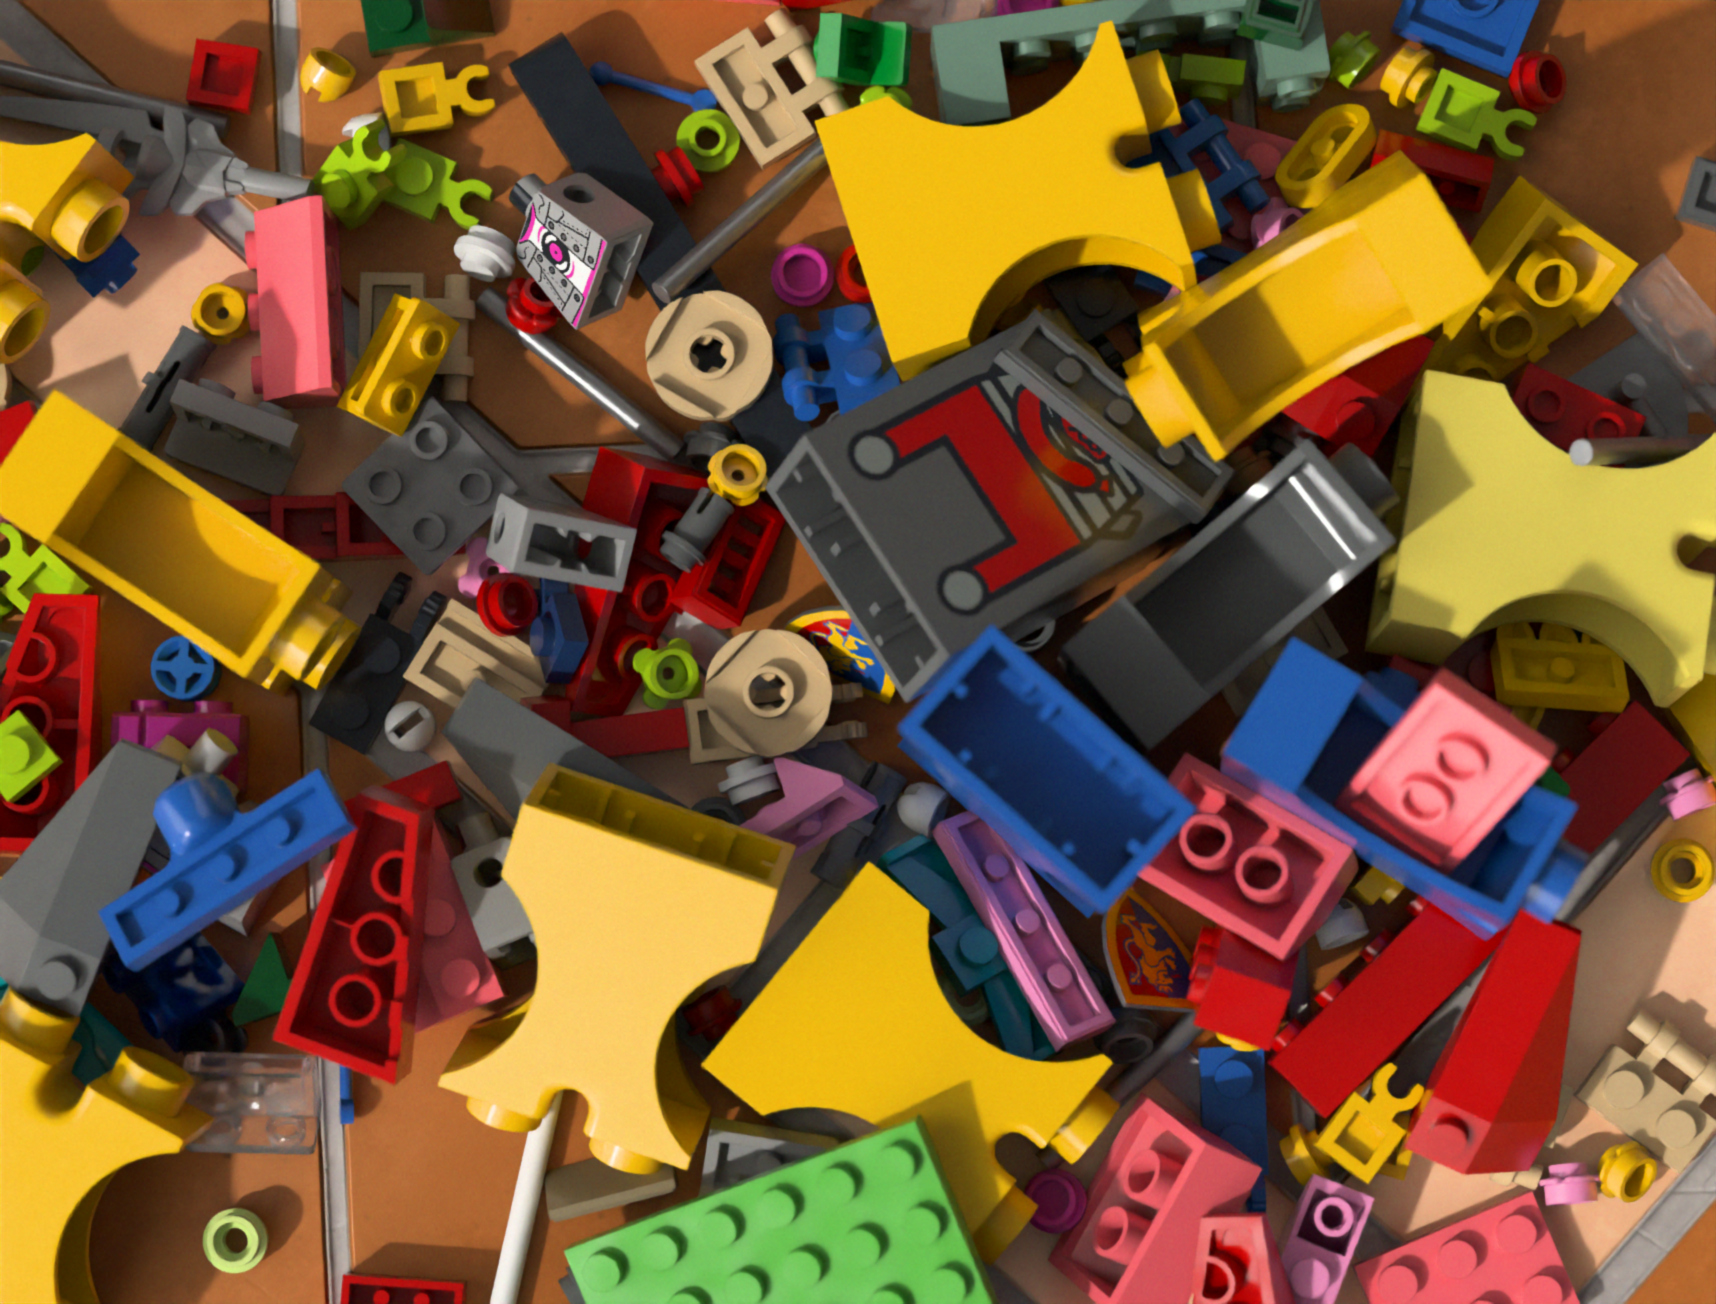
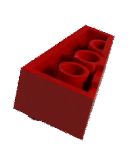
(364, 948)

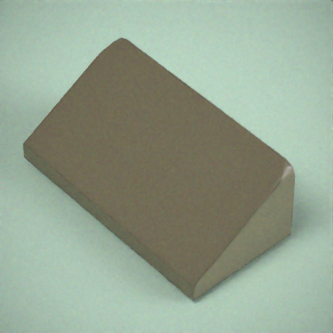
(597, 1186)

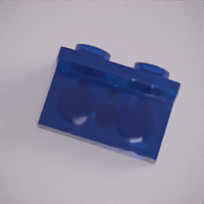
(176, 988)

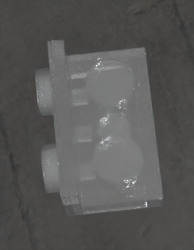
(256, 1102)

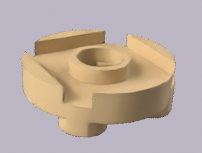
(699, 320)
(731, 694)

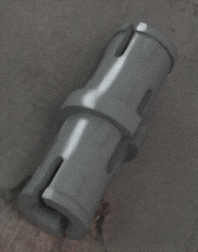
(153, 406)
(848, 847)

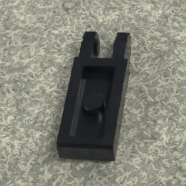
(1096, 304)
(374, 670)

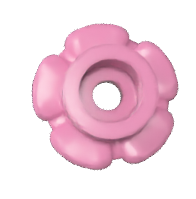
(1688, 794)
(1569, 1185)

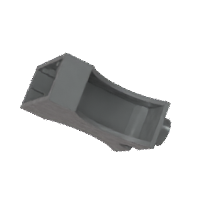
(1231, 592)

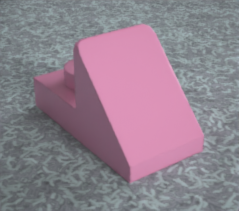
(813, 806)

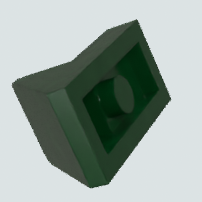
(421, 24)
(267, 984)

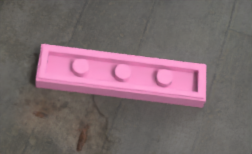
(1025, 931)

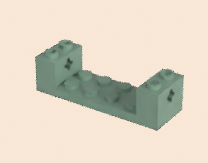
(972, 54)

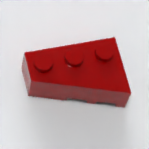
(1238, 986)

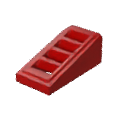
(737, 593)

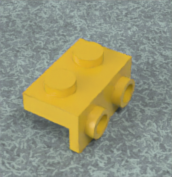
(398, 364)

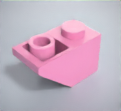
(1322, 1239)

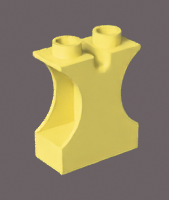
(1517, 533)

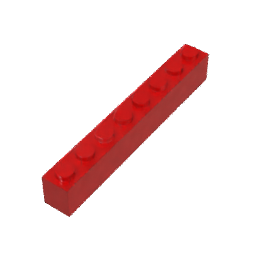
(1432, 952)

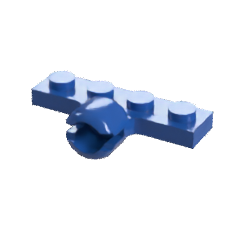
(220, 858)

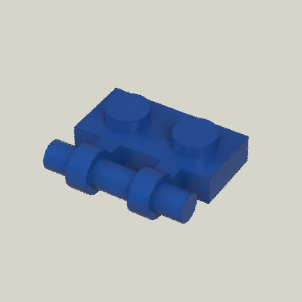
(1207, 135)
(855, 354)

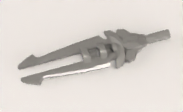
(178, 166)

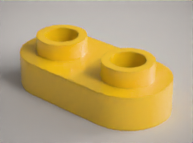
(1326, 155)

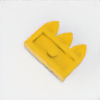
(1557, 670)

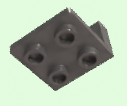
(430, 486)

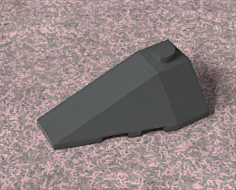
(513, 746)
(74, 868)

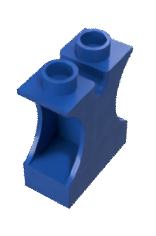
(1316, 730)
(1043, 773)

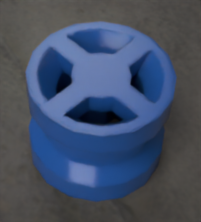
(174, 667)

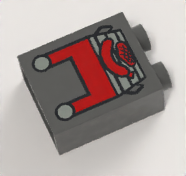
(963, 513)

